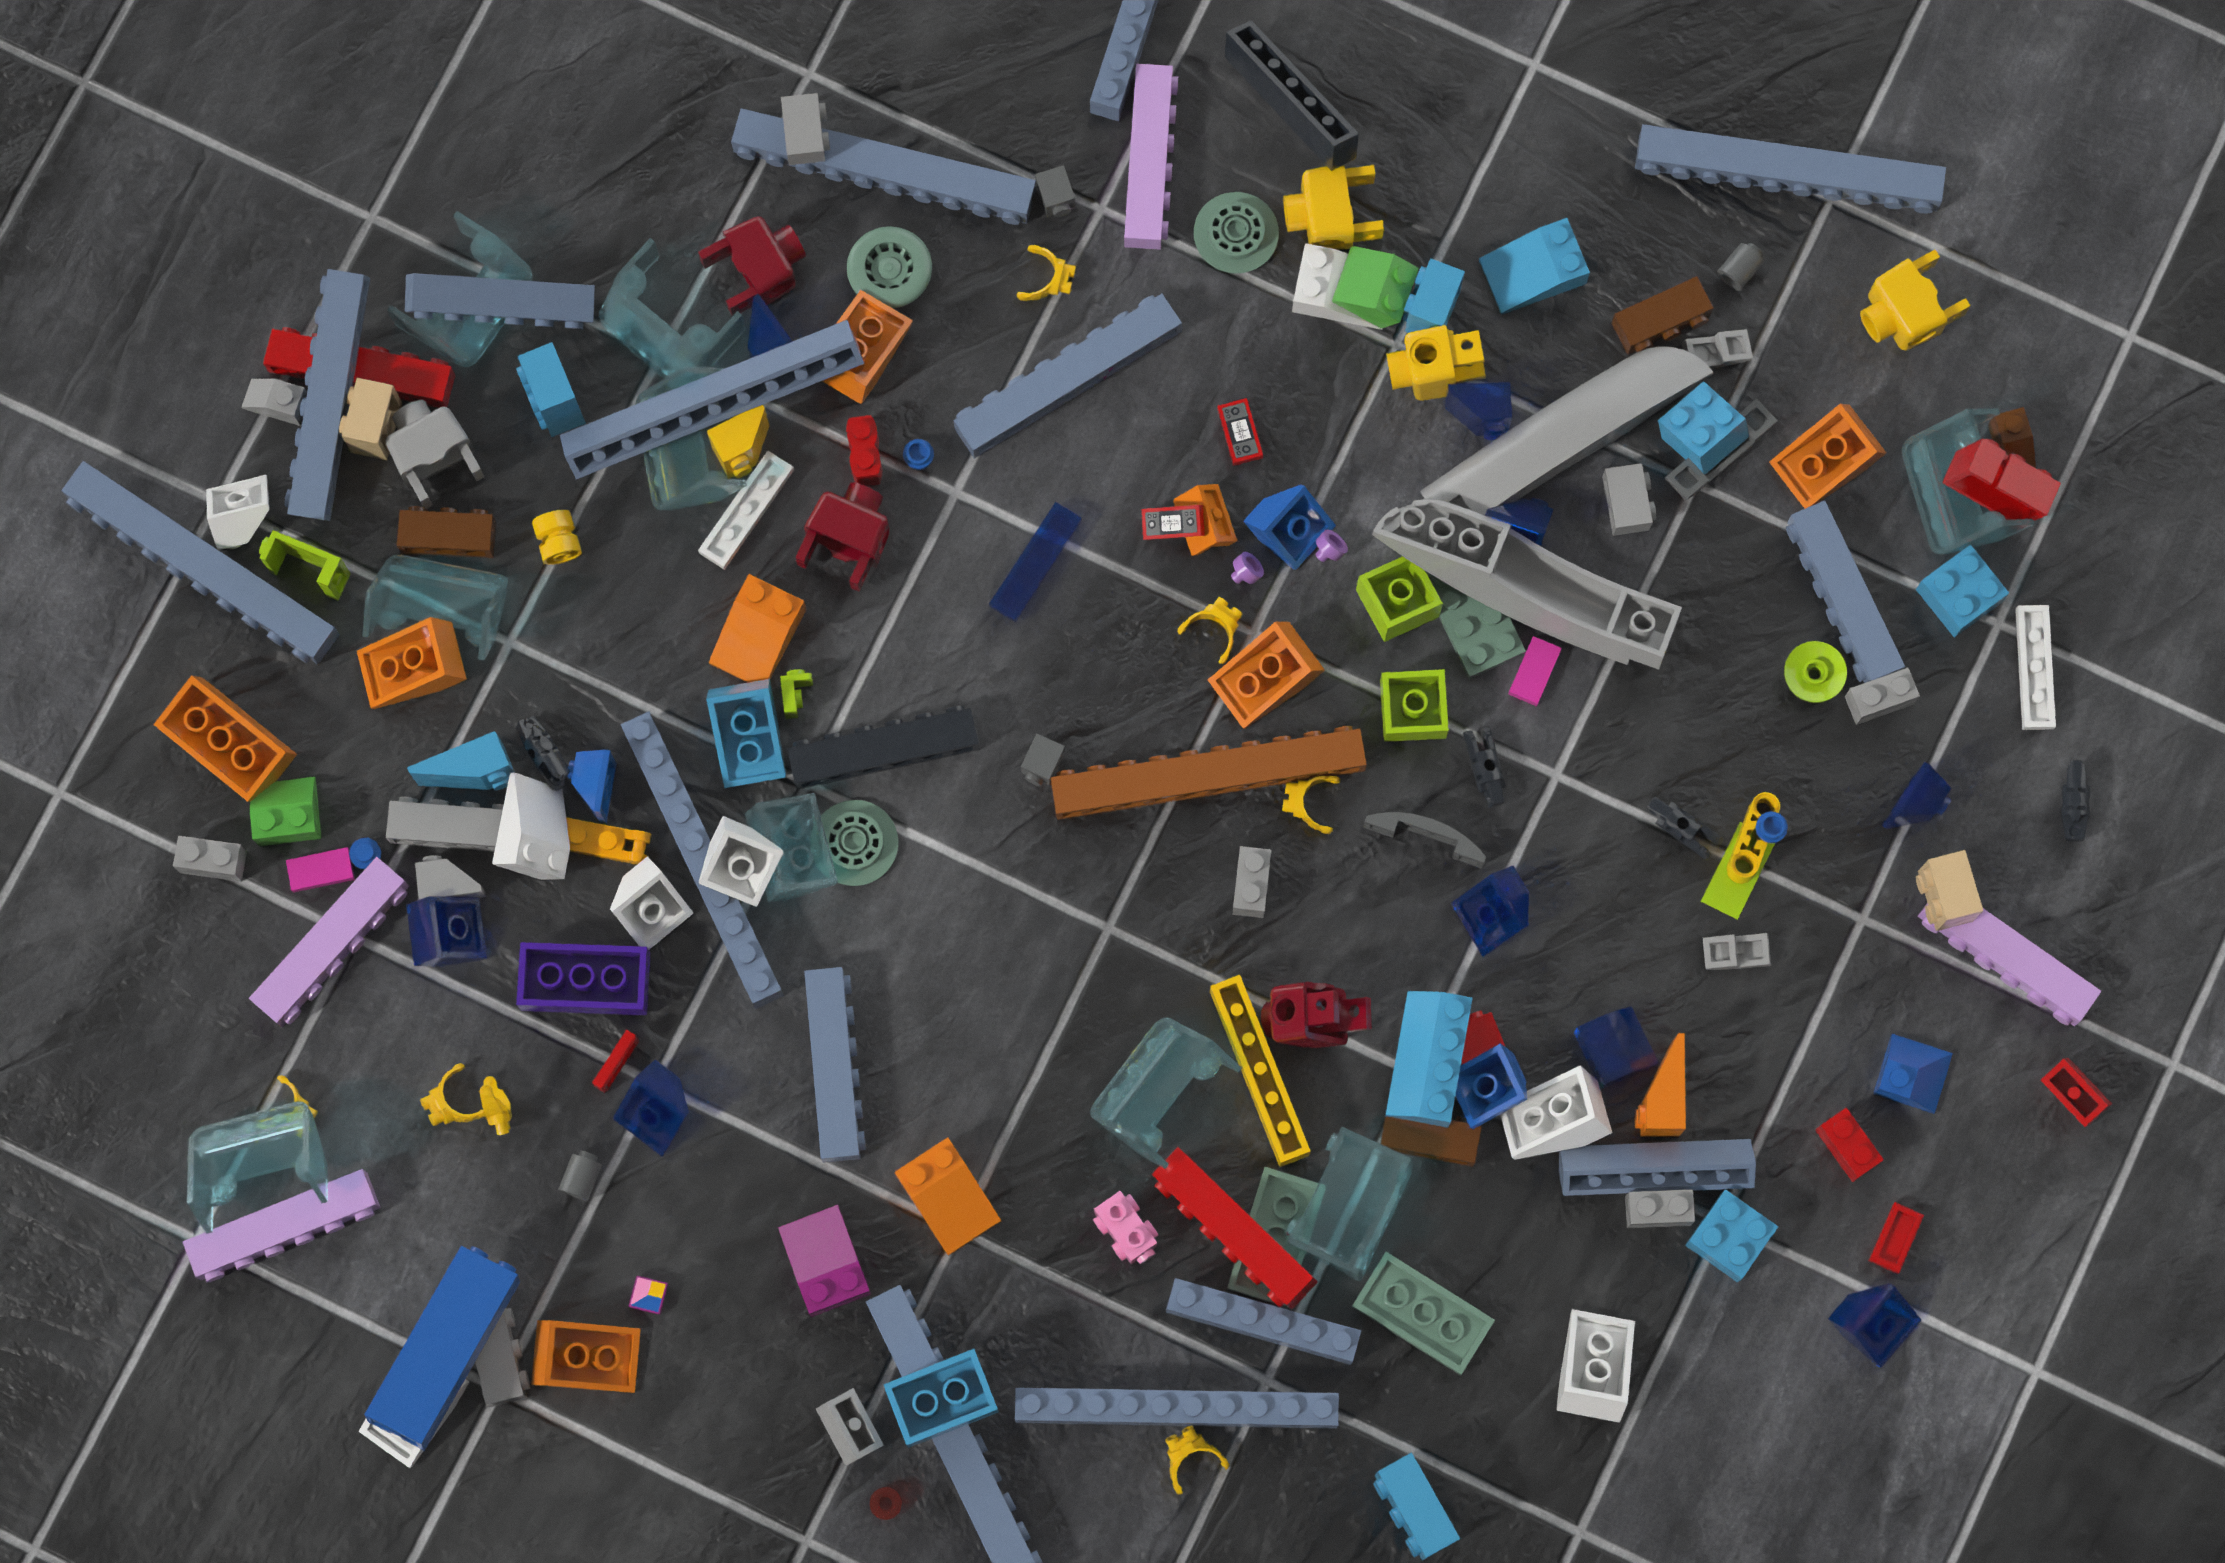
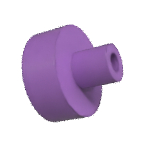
(1330, 546)
(1247, 568)

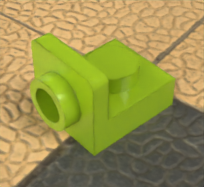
(793, 698)

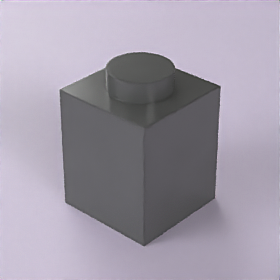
(1055, 192)
(1042, 760)

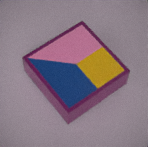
(648, 1295)

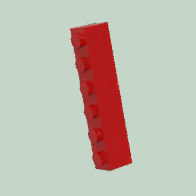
(412, 378)
(1235, 1229)

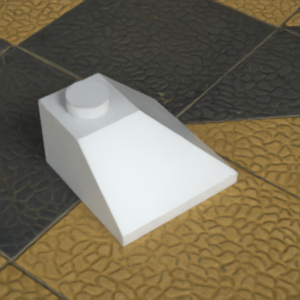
(237, 511)
(739, 862)
(648, 904)

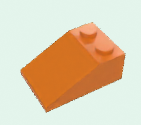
(878, 335)
(1827, 456)
(757, 630)
(411, 663)
(1266, 673)
(1663, 1106)
(947, 1196)
(585, 1356)

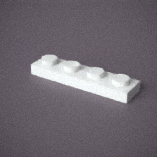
(746, 510)
(2035, 667)

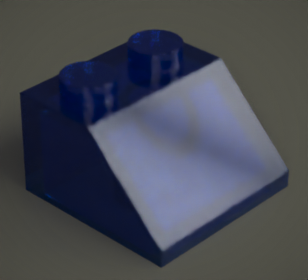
(1481, 407)
(446, 931)
(1615, 1046)

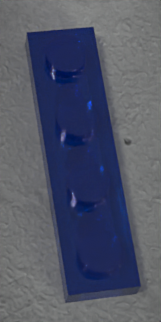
(1035, 562)

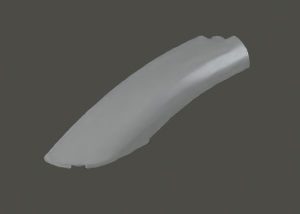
(1570, 429)
(1529, 582)

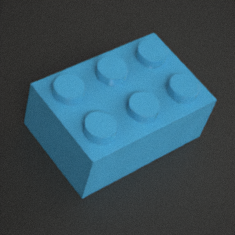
(549, 390)
(940, 1398)
(1415, 1507)

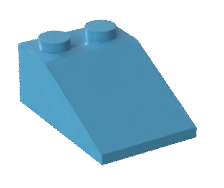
(1535, 267)
(746, 733)
(472, 765)

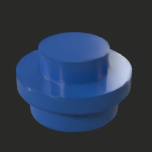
(918, 454)
(1771, 827)
(364, 852)

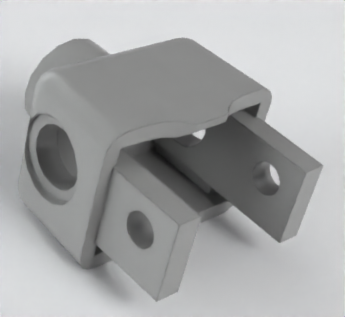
(427, 445)

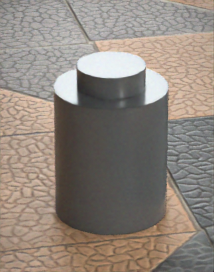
(1741, 266)
(580, 1175)

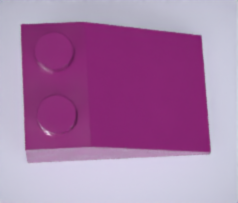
(824, 1261)

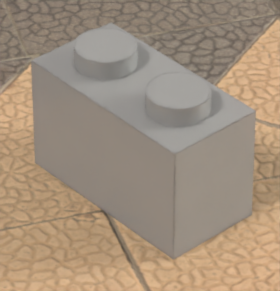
(803, 128)
(1628, 499)
(1882, 696)
(210, 858)
(1251, 882)
(1659, 1208)
(849, 1427)

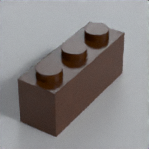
(1663, 316)
(446, 532)
(1453, 1144)

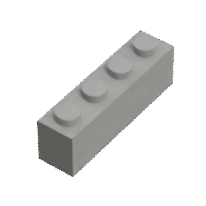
(443, 824)
(499, 1365)

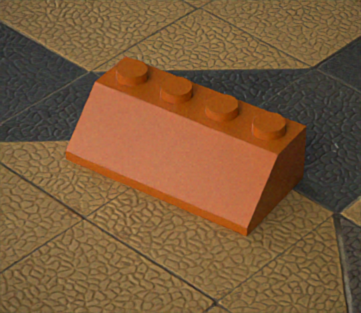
(224, 738)

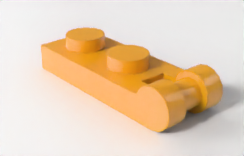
(606, 841)

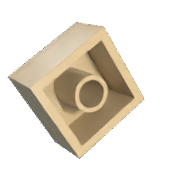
(370, 418)
(1949, 891)

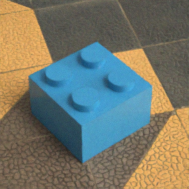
(1435, 296)
(1703, 428)
(1962, 591)
(1731, 1235)

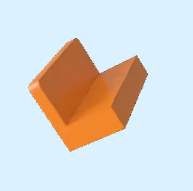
(1216, 518)

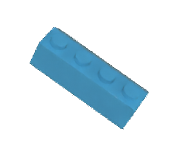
(1429, 1057)

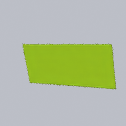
(1722, 891)

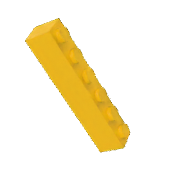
(1259, 1071)

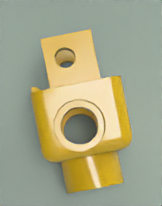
(1326, 210)
(1908, 305)
(1447, 364)

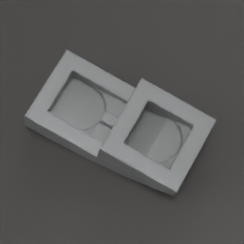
(1722, 349)
(1736, 951)

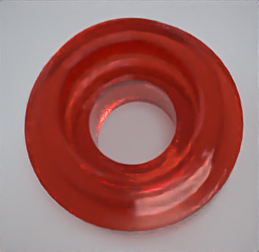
(878, 1495)

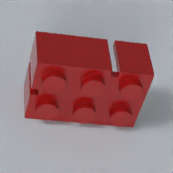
(2001, 481)

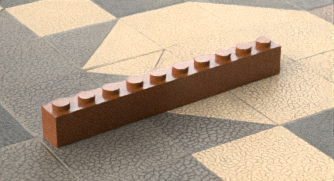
(1207, 773)

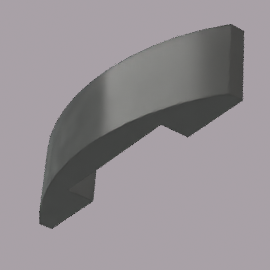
(1689, 479)
(1387, 822)

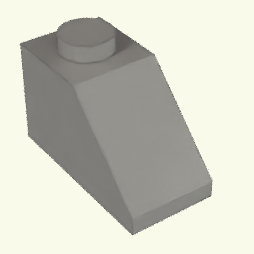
(275, 399)
(443, 878)

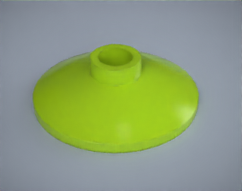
(1818, 657)

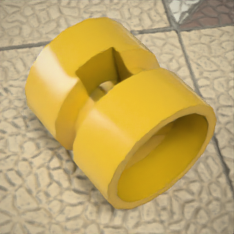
(556, 535)

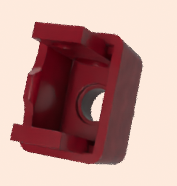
(760, 257)
(848, 529)
(1297, 1012)

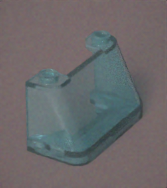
(1351, 1203)

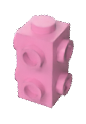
(1131, 1236)

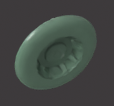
(1236, 232)
(889, 267)
(856, 841)

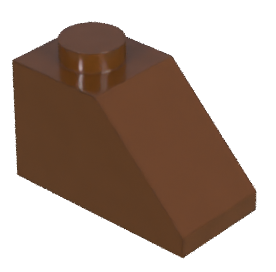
(2014, 434)

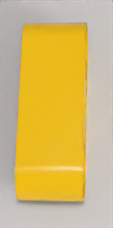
(1756, 854)

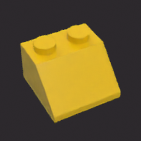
(740, 441)

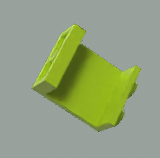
(333, 573)

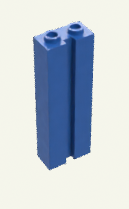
(443, 1347)

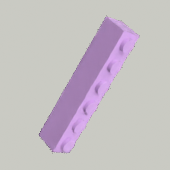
(1149, 156)
(329, 942)
(2022, 966)
(280, 1225)

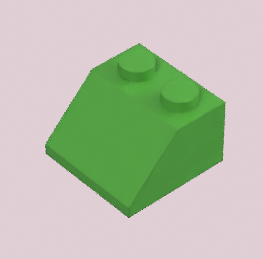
(1375, 286)
(286, 813)

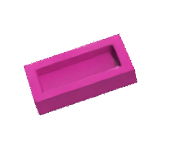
(1534, 671)
(320, 869)

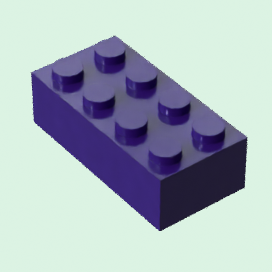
(583, 978)

